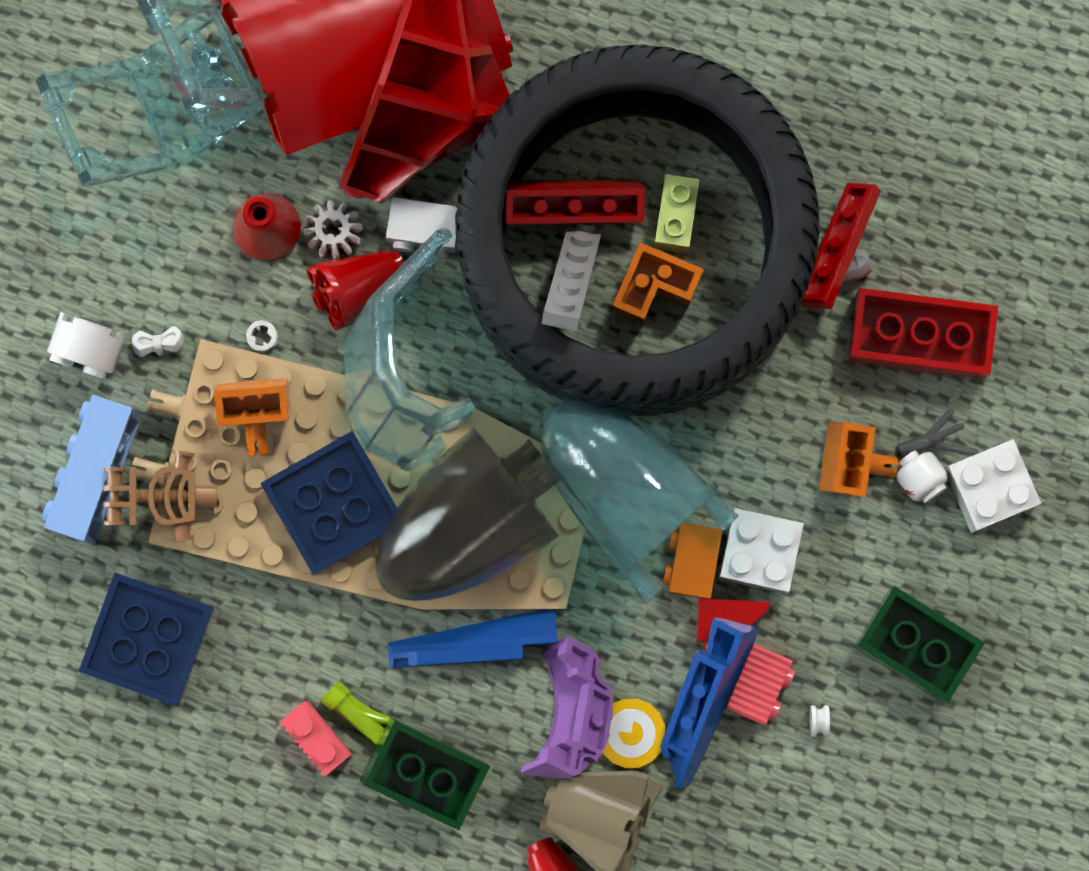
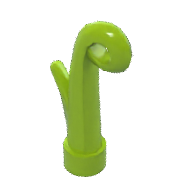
(356, 713)

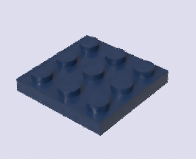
(331, 502)
(146, 639)

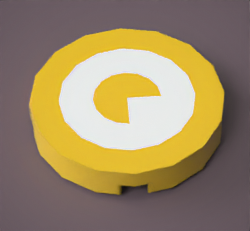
(634, 734)

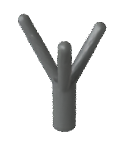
(931, 437)

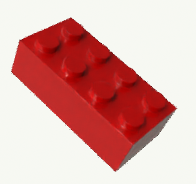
(922, 333)

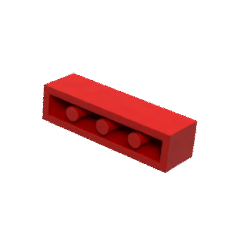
(574, 201)

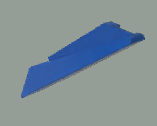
(477, 643)
(705, 696)

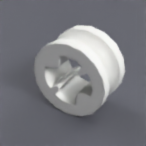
(252, 341)
(819, 721)

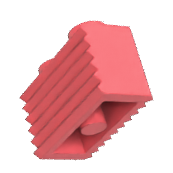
(760, 685)
(316, 738)

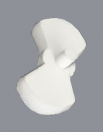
(145, 343)

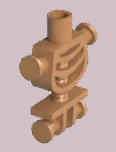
(194, 496)

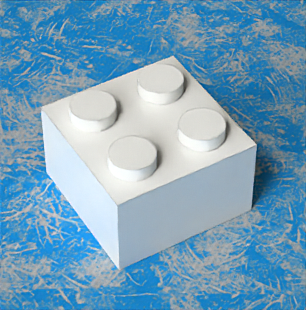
(992, 486)
(761, 551)

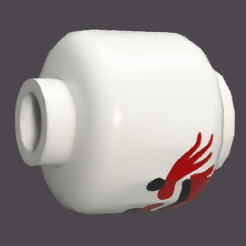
(922, 476)

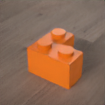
(653, 274)

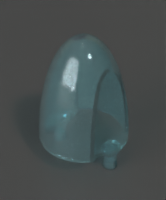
(624, 485)

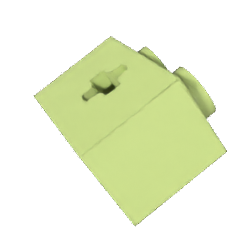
(676, 213)

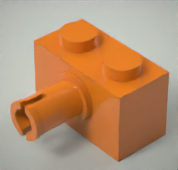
(253, 406)
(850, 460)

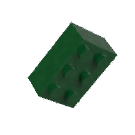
(919, 645)
(424, 773)

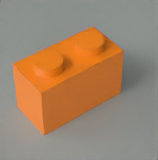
(694, 561)

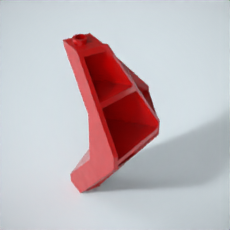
(428, 97)

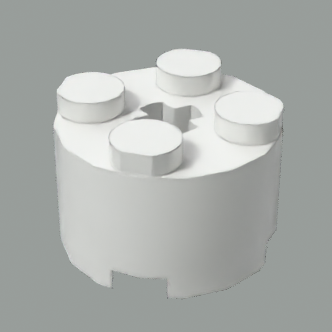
(85, 344)

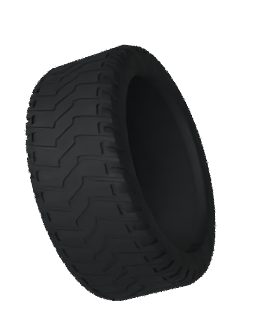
(661, 86)

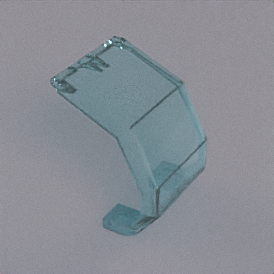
(377, 402)

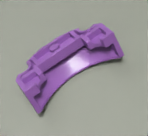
(580, 713)

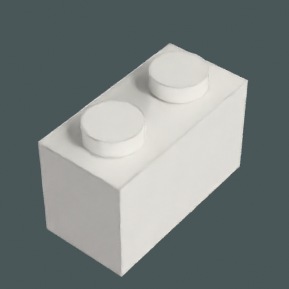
(415, 221)

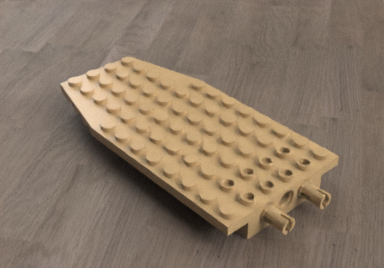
(249, 530)

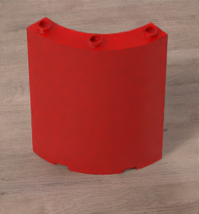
(324, 59)

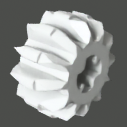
(329, 241)

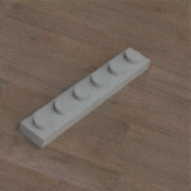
(572, 275)

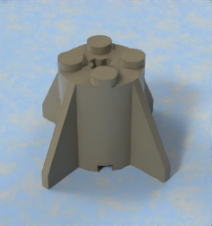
(600, 815)

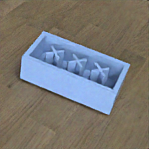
(100, 443)

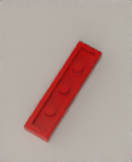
(840, 244)

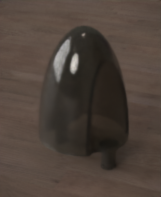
(465, 522)

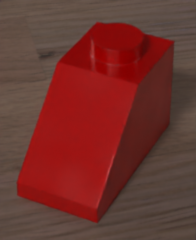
(734, 610)

